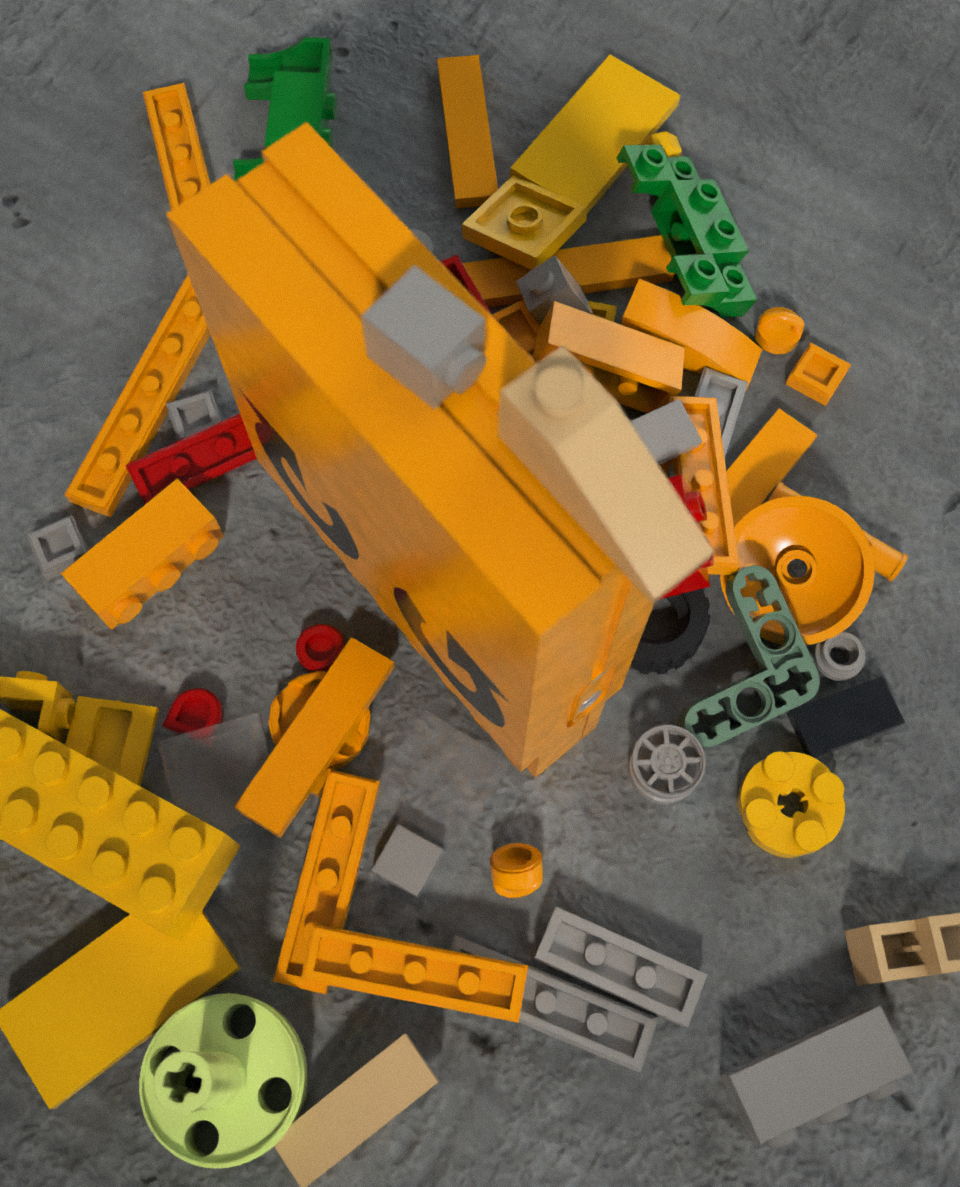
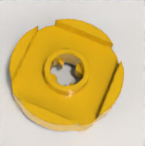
(805, 830)

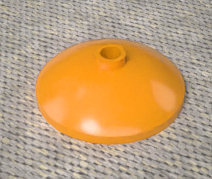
(836, 560)

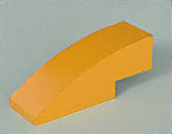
(705, 336)

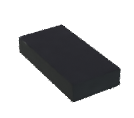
(845, 717)

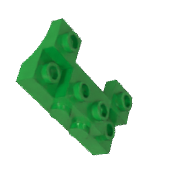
(297, 89)
(695, 229)

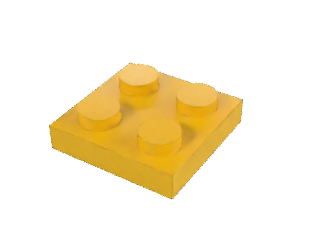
(524, 222)

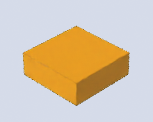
(818, 374)

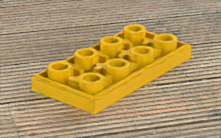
(582, 141)
(110, 1001)

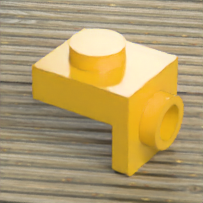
(35, 693)

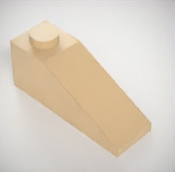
(601, 472)

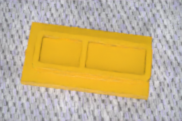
(113, 734)

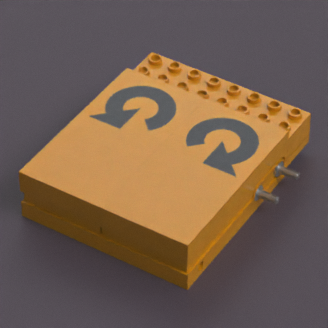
(412, 498)

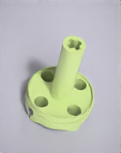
(221, 1080)

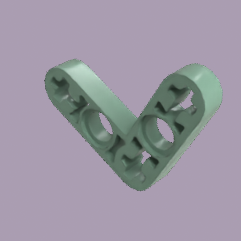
(772, 663)

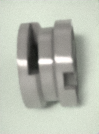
(666, 764)

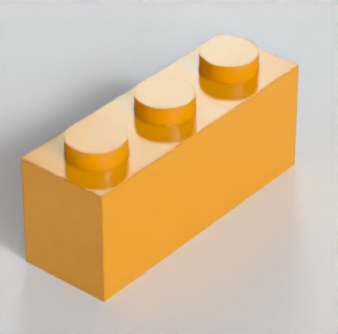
(624, 361)
(144, 554)

